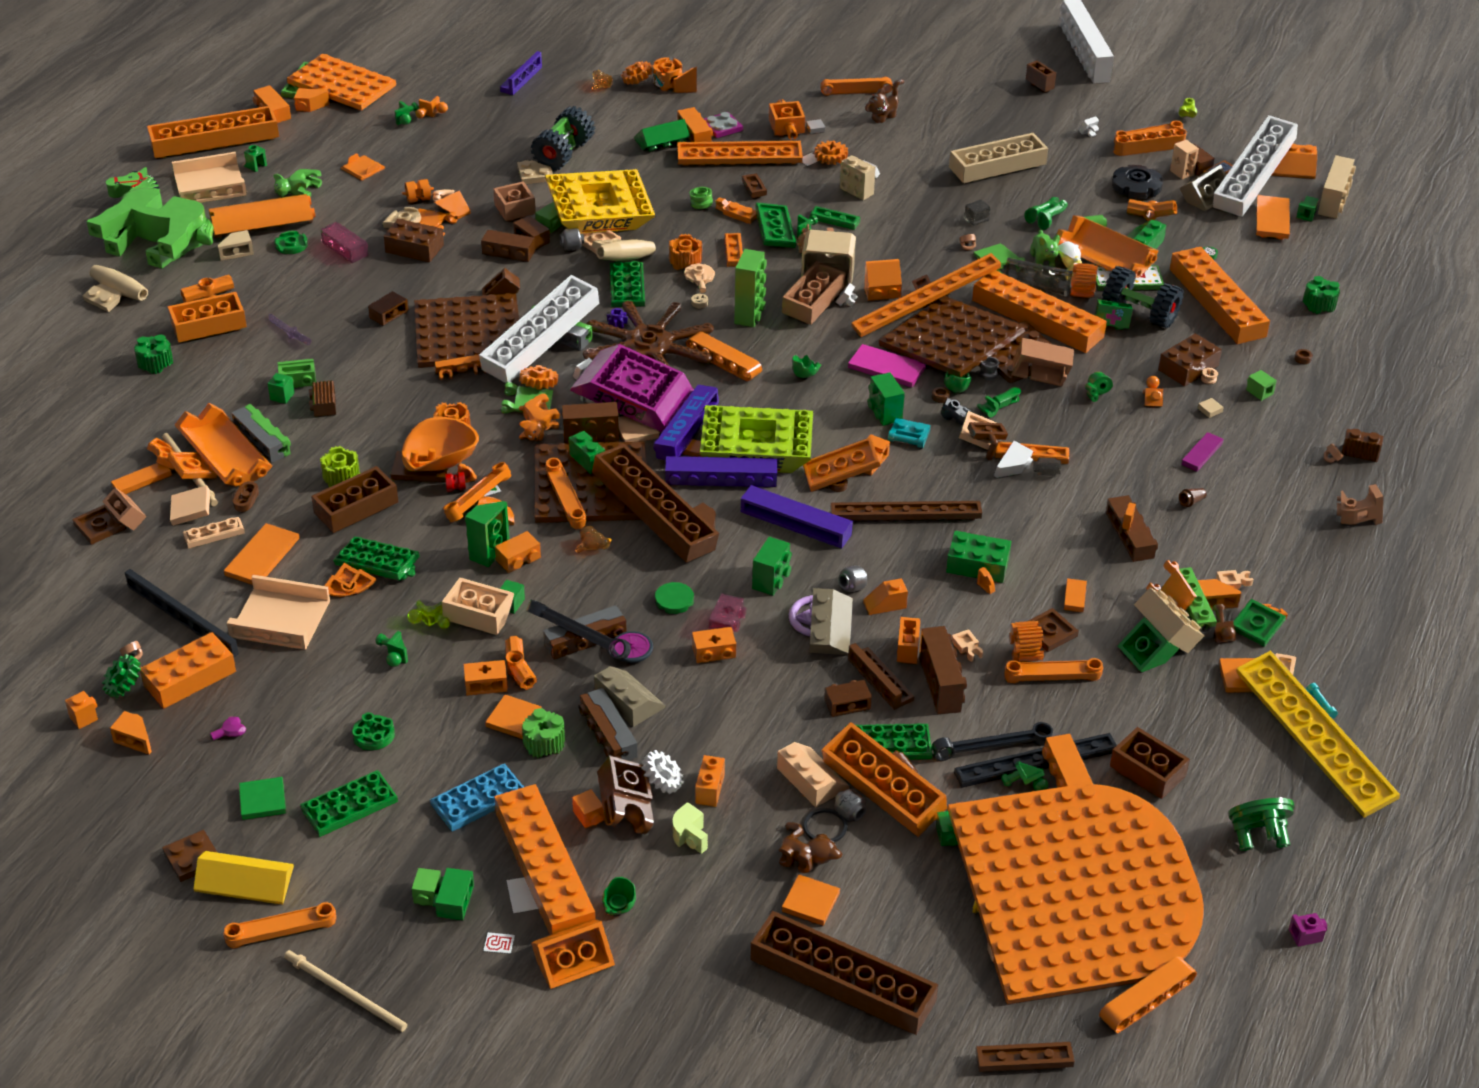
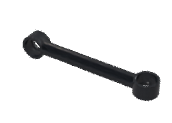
(543, 611)
(990, 741)

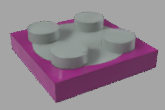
(723, 124)

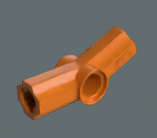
(1158, 209)
(516, 664)

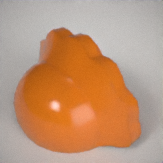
(468, 472)

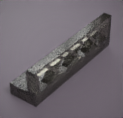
(1037, 280)

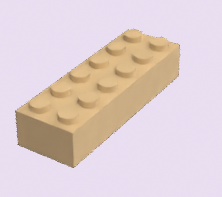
(998, 157)

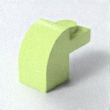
(688, 826)

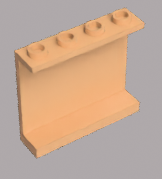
(209, 178)
(280, 612)

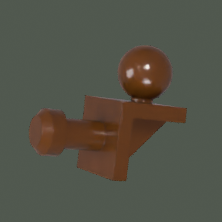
(1224, 629)

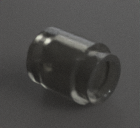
(1047, 466)

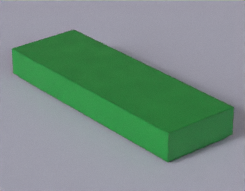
(836, 218)

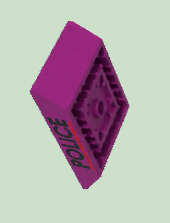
(638, 384)

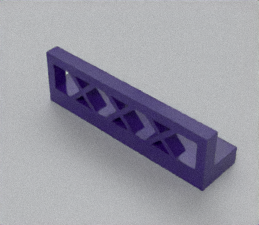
(522, 75)

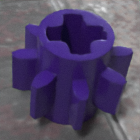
(617, 318)

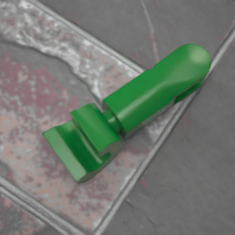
(992, 406)

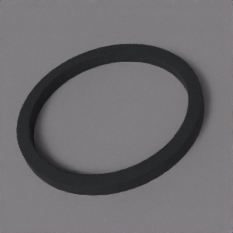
(825, 810)

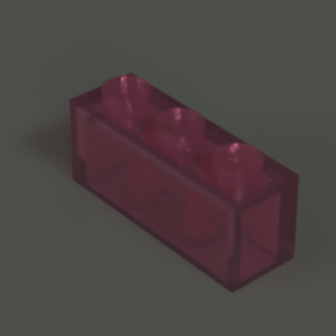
(344, 242)

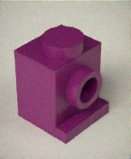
(1307, 929)

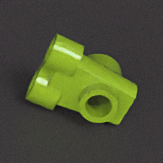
(1188, 108)

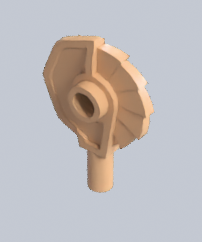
(700, 275)

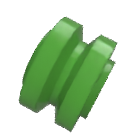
(701, 197)

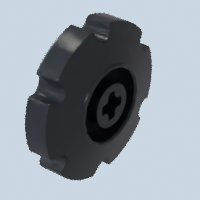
(1137, 181)

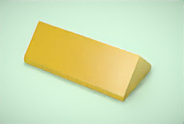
(242, 877)

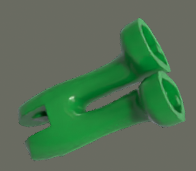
(1044, 212)

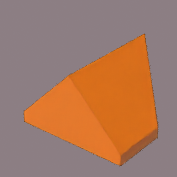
(686, 82)
(454, 203)

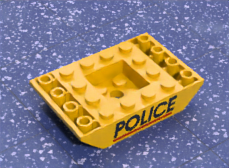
(618, 193)

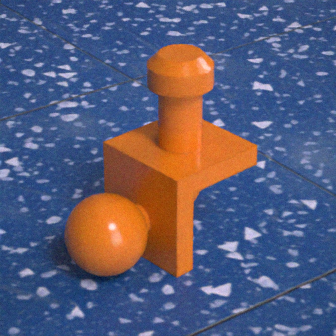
(431, 108)
(1153, 395)

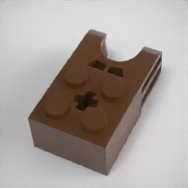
(625, 794)

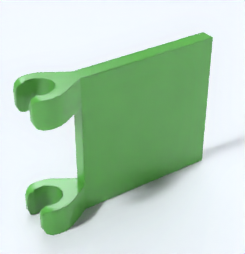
(999, 252)
(523, 395)

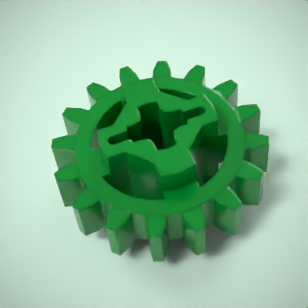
(121, 676)

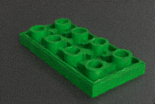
(627, 283)
(377, 558)
(905, 738)
(348, 803)

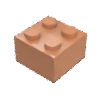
(514, 201)

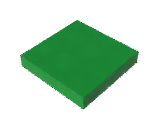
(1258, 622)
(262, 798)

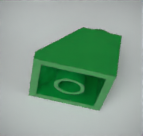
(1147, 646)

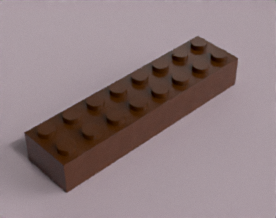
(655, 503)
(844, 972)

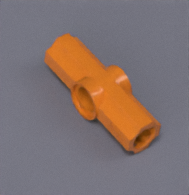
(207, 288)

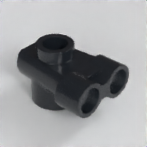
(953, 409)

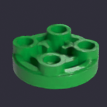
(373, 732)

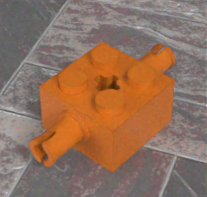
(787, 118)

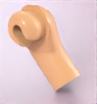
(437, 195)

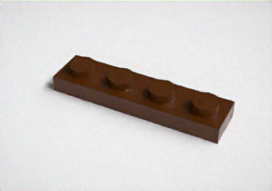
(1024, 1056)

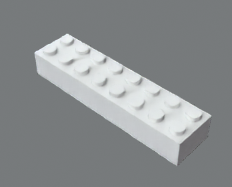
(1086, 41)
(1255, 166)
(539, 329)

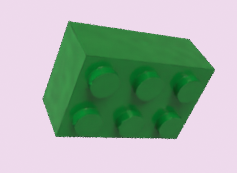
(974, 551)

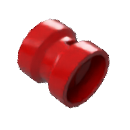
(455, 481)

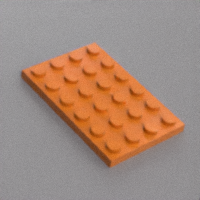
(343, 80)

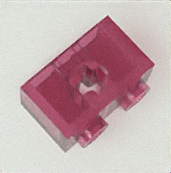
(727, 613)

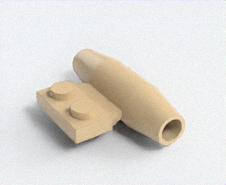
(623, 249)
(111, 288)

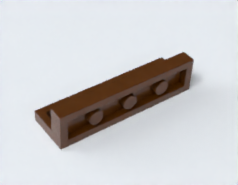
(879, 676)

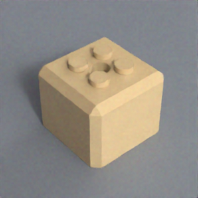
(831, 249)

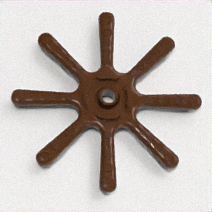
(652, 339)

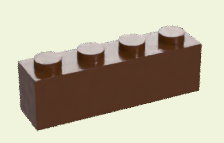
(1138, 538)

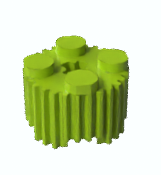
(339, 465)

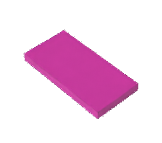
(877, 362)

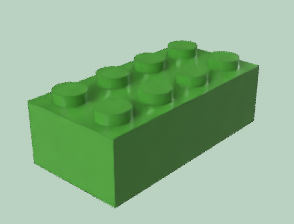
(750, 287)

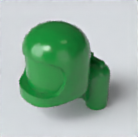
(1098, 385)

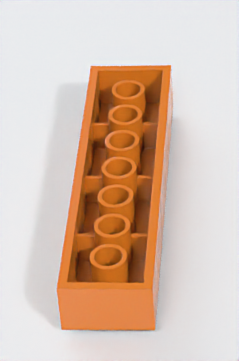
(213, 131)
(1219, 295)
(1040, 310)
(543, 859)

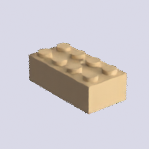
(1337, 187)

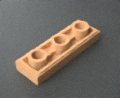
(213, 532)

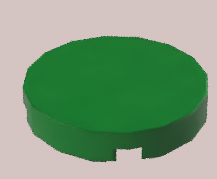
(291, 242)
(674, 597)

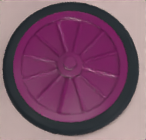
(640, 645)

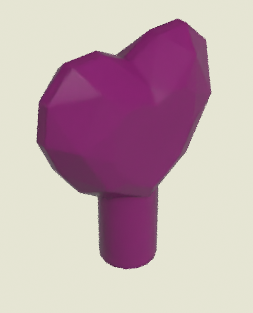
(231, 727)

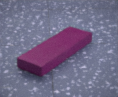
(1202, 451)

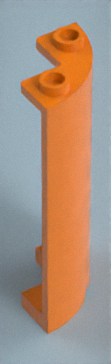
(261, 214)
(1107, 246)
(223, 446)

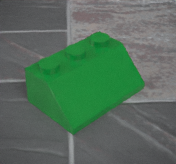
(662, 135)
(1149, 233)
(486, 528)

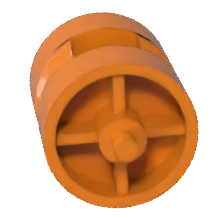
(418, 190)

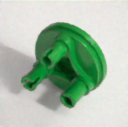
(1266, 813)

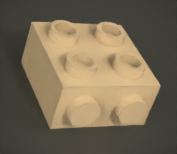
(857, 177)

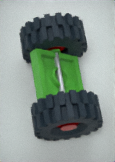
(569, 130)
(1162, 307)

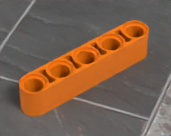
(1148, 141)
(726, 356)
(1147, 994)

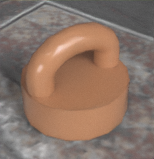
(968, 239)
(1337, 455)
(134, 646)

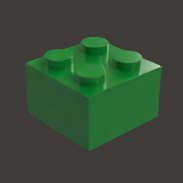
(886, 398)
(771, 566)

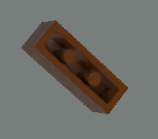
(508, 245)

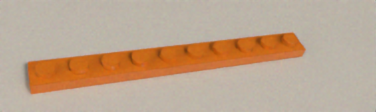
(926, 295)

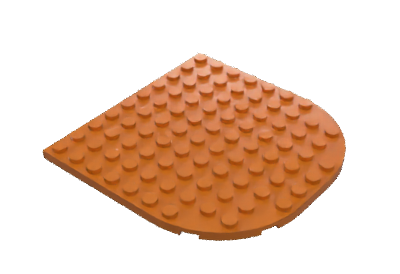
(1077, 888)

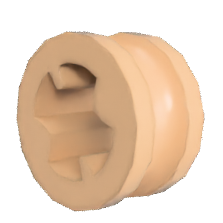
(1209, 375)

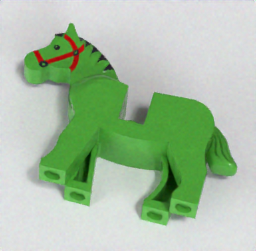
(175, 226)

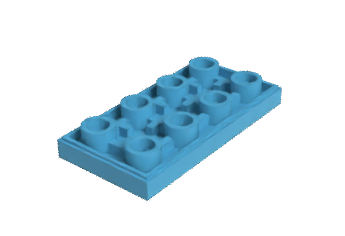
(474, 797)

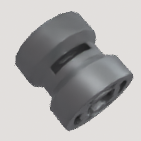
(989, 368)

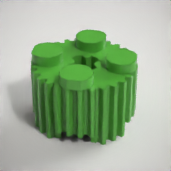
(543, 733)

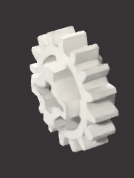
(662, 772)

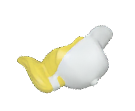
(1069, 254)

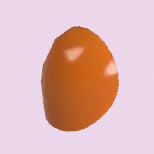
(438, 444)

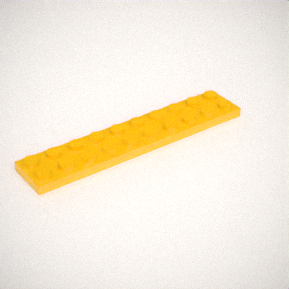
(1318, 734)

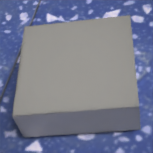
(815, 126)

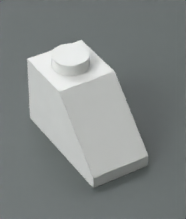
(1014, 461)

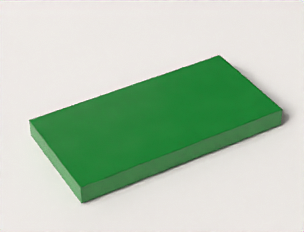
(775, 225)

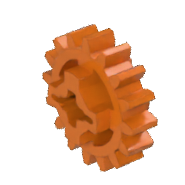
(637, 72)
(831, 152)
(538, 377)

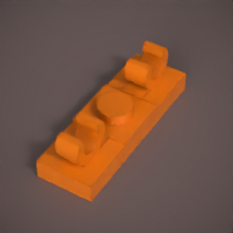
(458, 364)

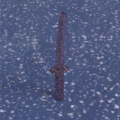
(292, 332)

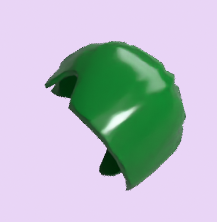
(804, 367)
(956, 383)
(619, 896)

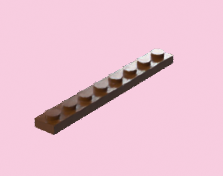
(907, 510)

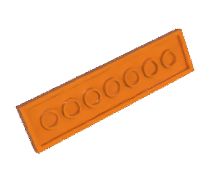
(739, 152)

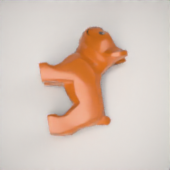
(538, 418)

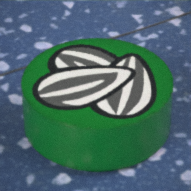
(1213, 252)

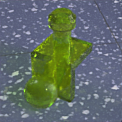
(428, 614)

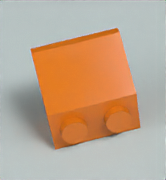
(883, 279)

